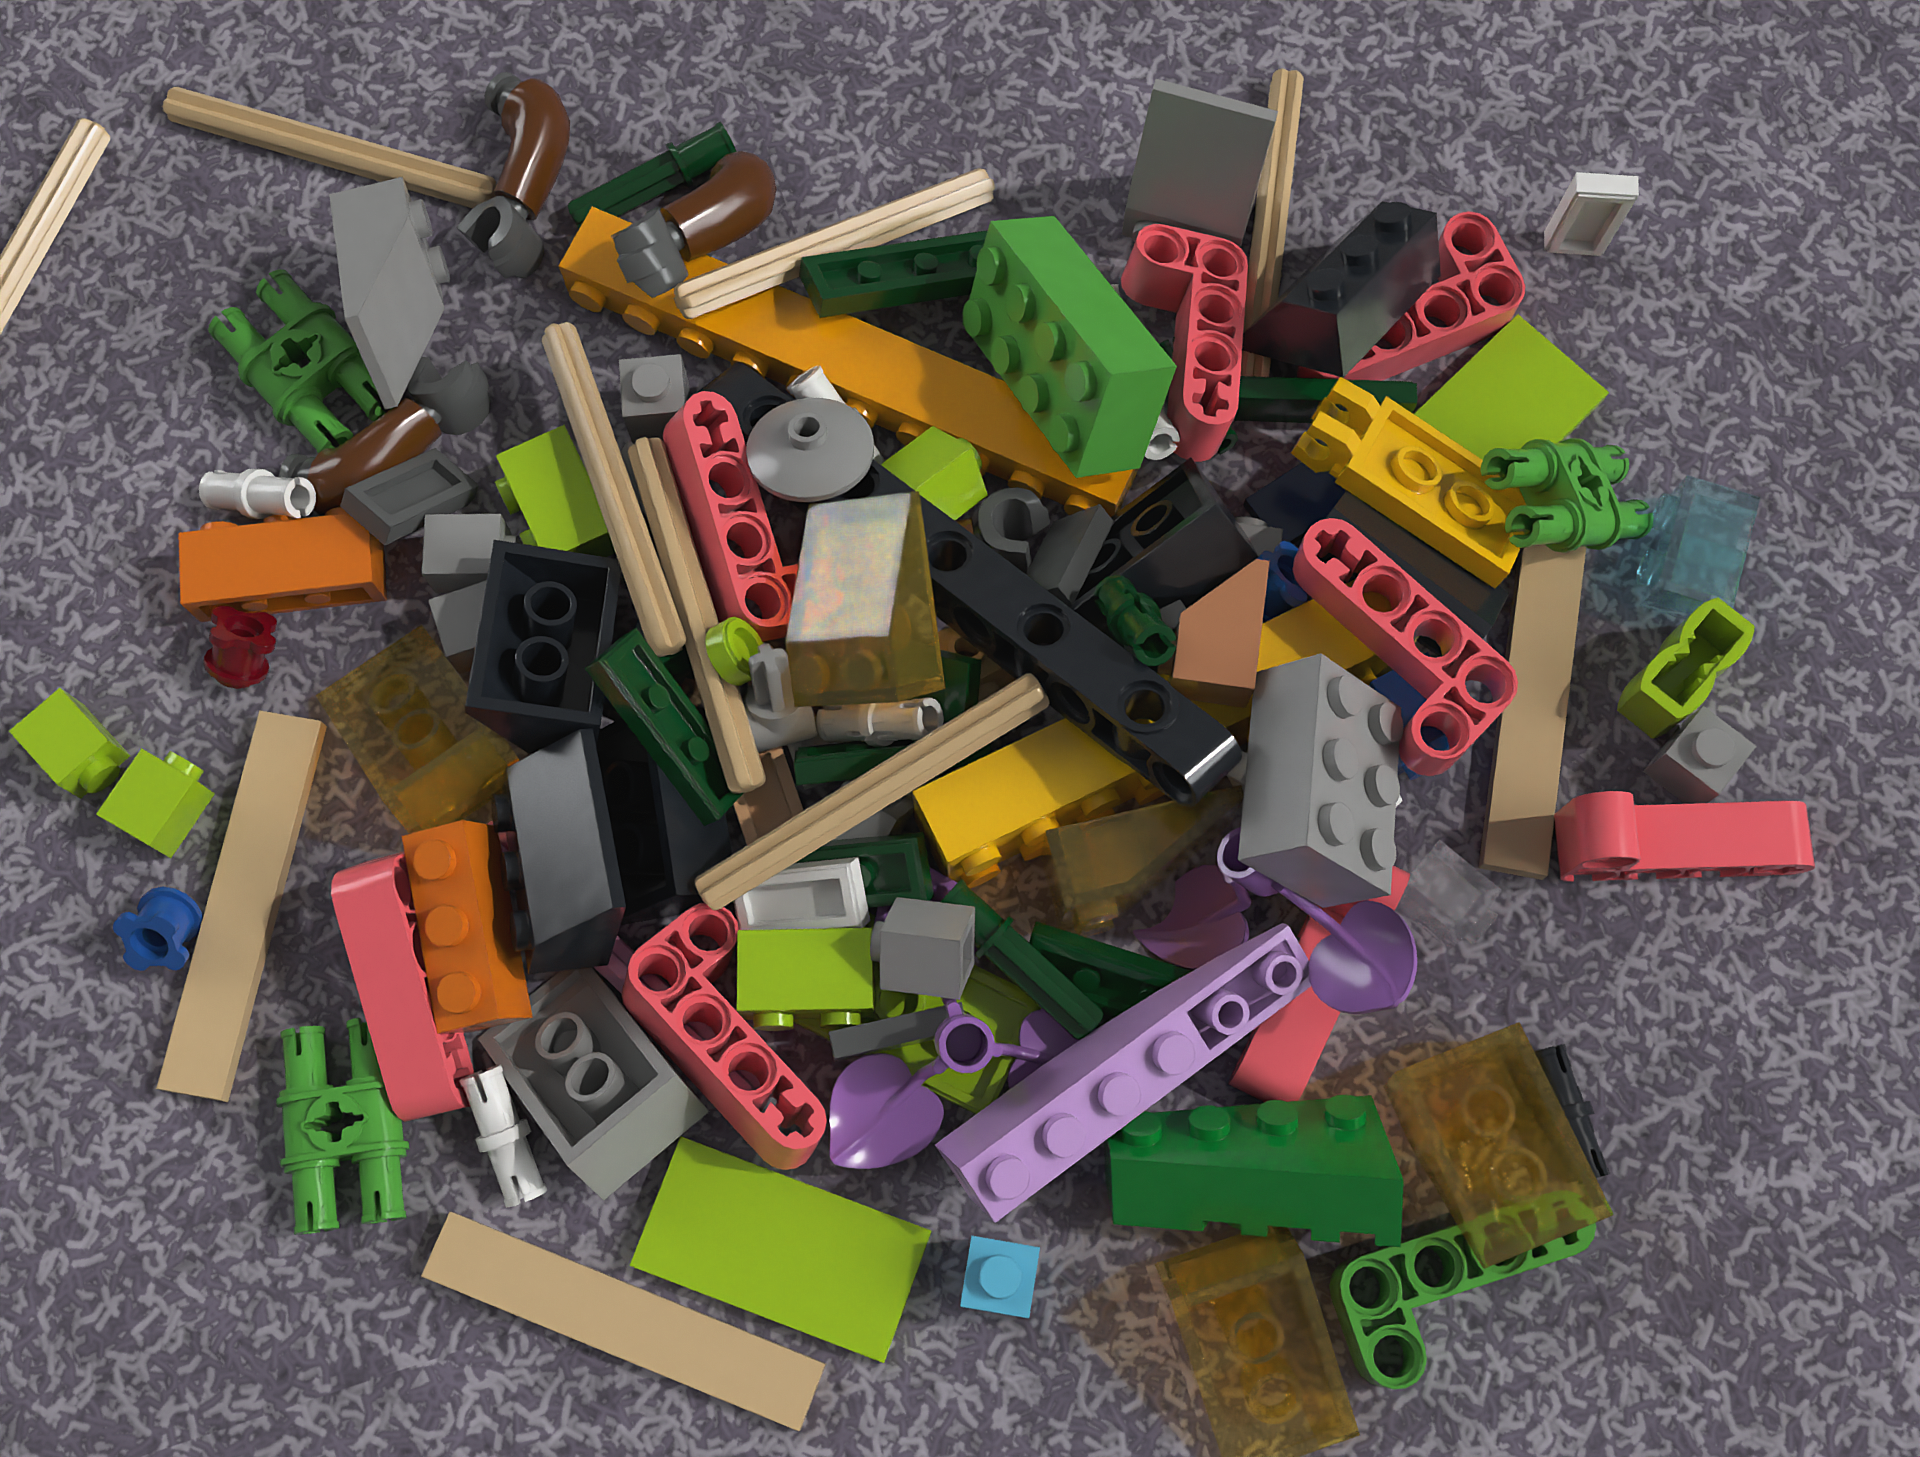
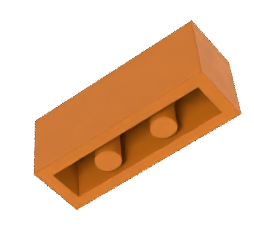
(280, 565)
(465, 927)

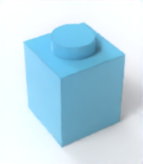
(1000, 1277)

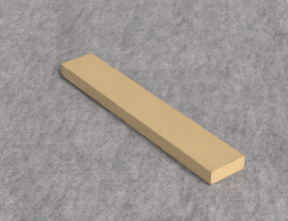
(1533, 724)
(242, 907)
(624, 1320)

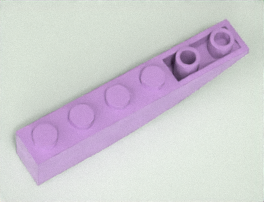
(1120, 1071)

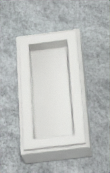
(1590, 213)
(807, 897)

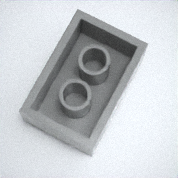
(1321, 783)

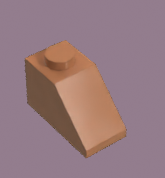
(1221, 641)

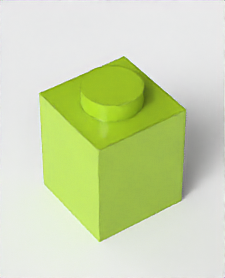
(941, 470)
(70, 744)
(157, 800)

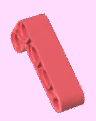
(1206, 288)
(1453, 300)
(708, 445)
(1391, 639)
(1617, 840)
(390, 974)
(735, 1041)
(1289, 1043)

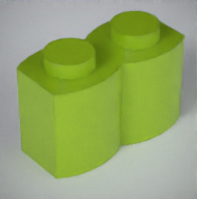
(1685, 668)

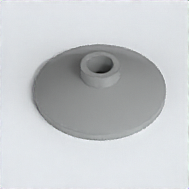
(810, 449)

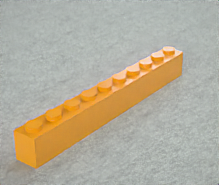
(870, 368)

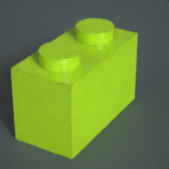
(554, 494)
(805, 977)

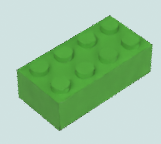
(1067, 345)

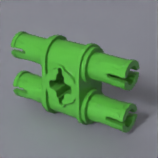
(273, 363)
(1566, 494)
(314, 1154)

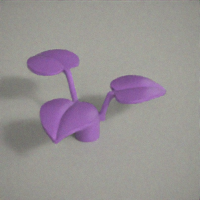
(1355, 970)
(887, 1114)

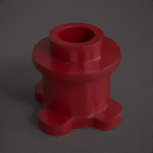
(239, 646)

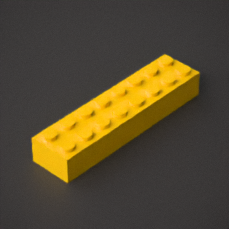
(1067, 778)

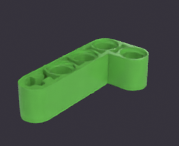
(1403, 1290)

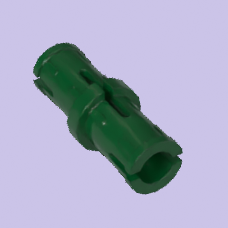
(1135, 620)

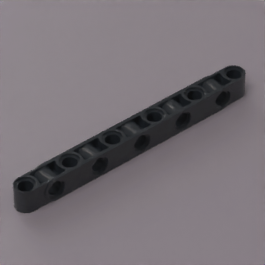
(1008, 613)

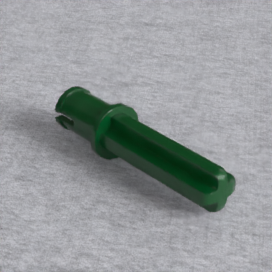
(656, 175)
(1027, 966)

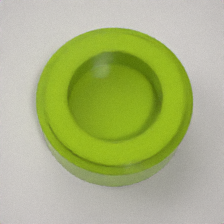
(730, 647)

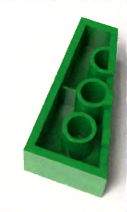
(1259, 1167)

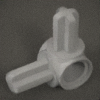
(771, 702)

